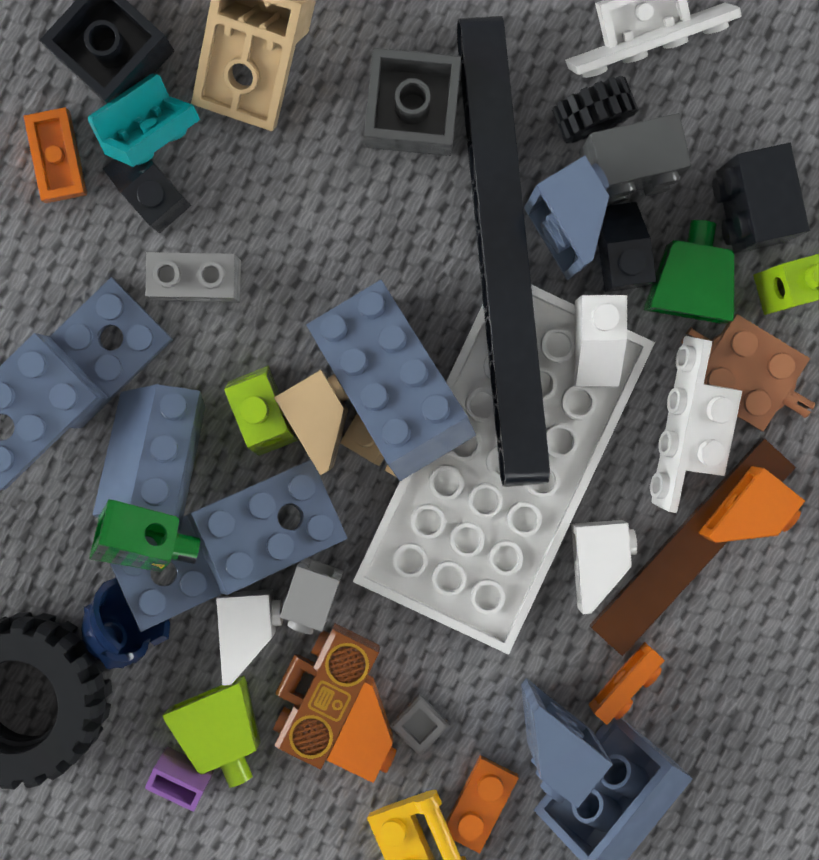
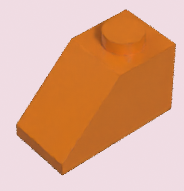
(754, 509)
(365, 736)

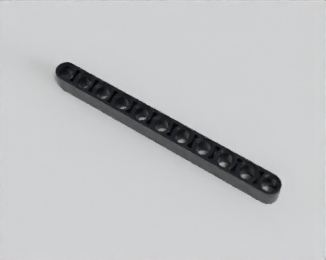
(502, 252)

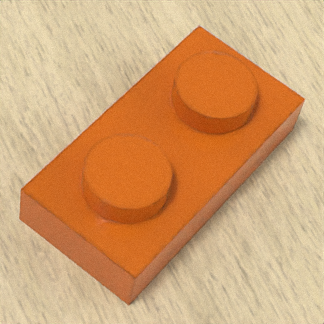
(55, 155)
(616, 696)
(480, 803)

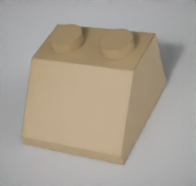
(317, 416)

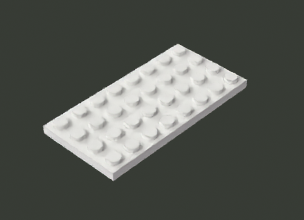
(460, 539)

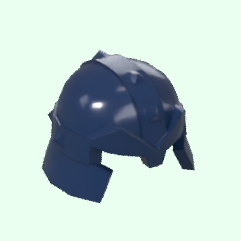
(112, 631)

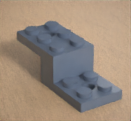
(71, 375)
(237, 544)

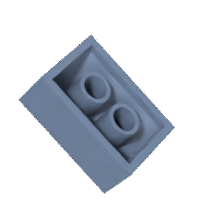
(570, 213)
(152, 449)
(562, 748)
(624, 801)

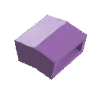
(178, 779)

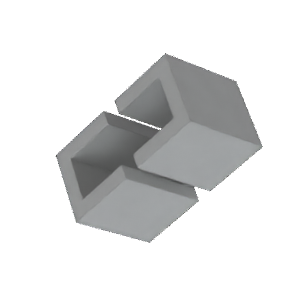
(311, 596)

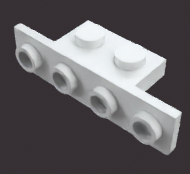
(642, 25)
(697, 425)

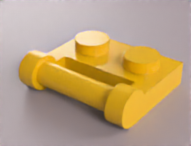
(401, 834)

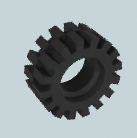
(595, 109)

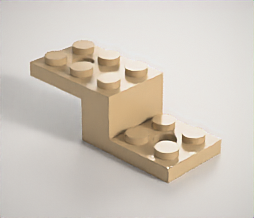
(263, 39)

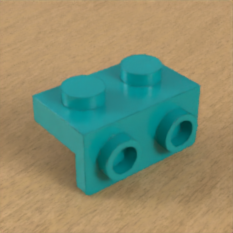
(141, 121)

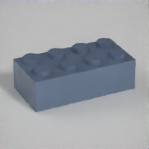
(391, 380)

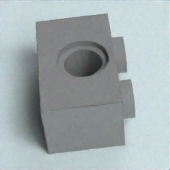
(193, 277)

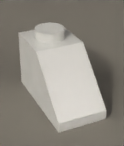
(600, 339)
(600, 559)
(245, 627)

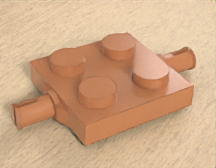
(758, 366)

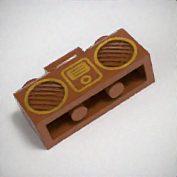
(318, 716)

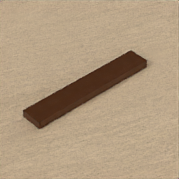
(678, 559)

